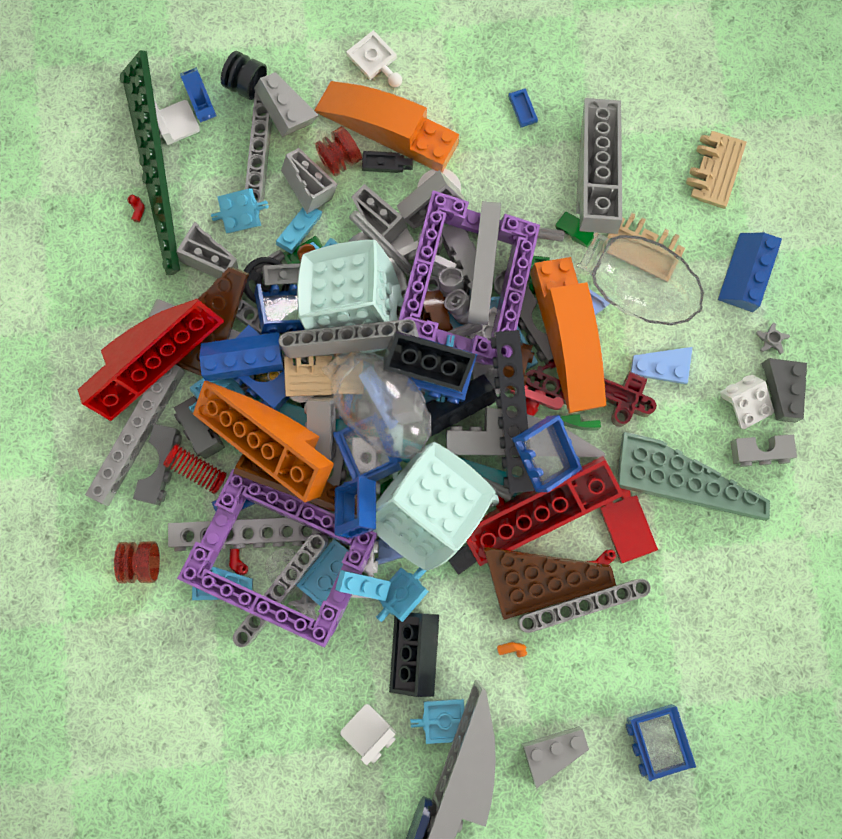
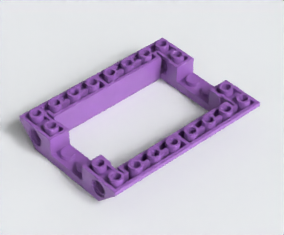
(512, 230)
(204, 554)

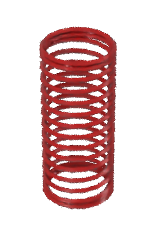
(216, 484)

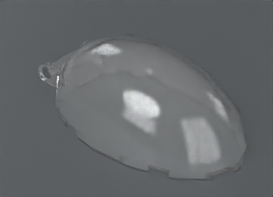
(644, 279)
(379, 404)

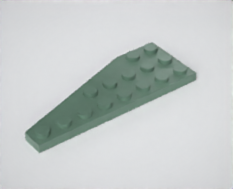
(660, 471)

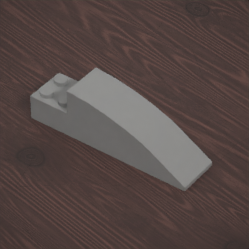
(600, 167)
(487, 441)
(468, 773)

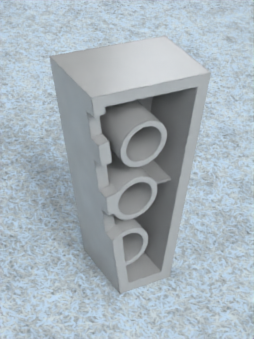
(461, 252)

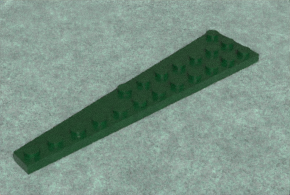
(143, 115)

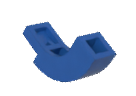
(198, 95)

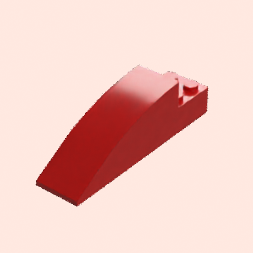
(145, 355)
(539, 513)

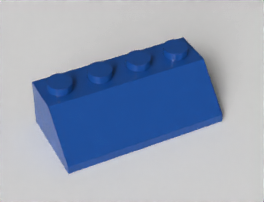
(750, 270)
(241, 357)

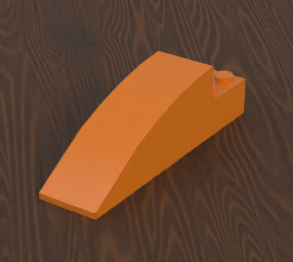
(389, 121)
(571, 333)
(266, 438)

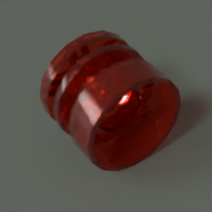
(340, 150)
(137, 562)

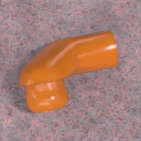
(512, 647)

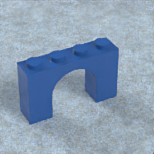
(271, 392)

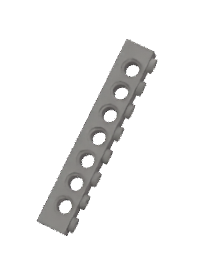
(133, 437)
(178, 531)

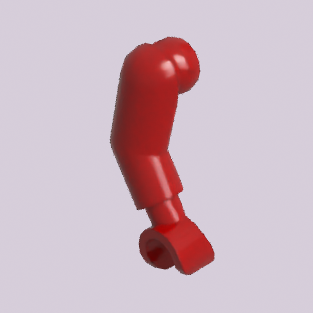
(606, 557)

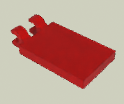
(628, 528)

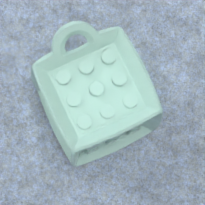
(347, 286)
(433, 507)

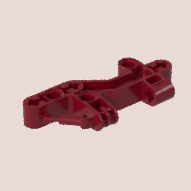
(622, 396)

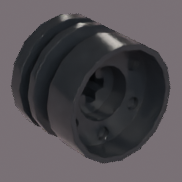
(242, 74)

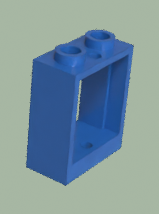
(345, 520)

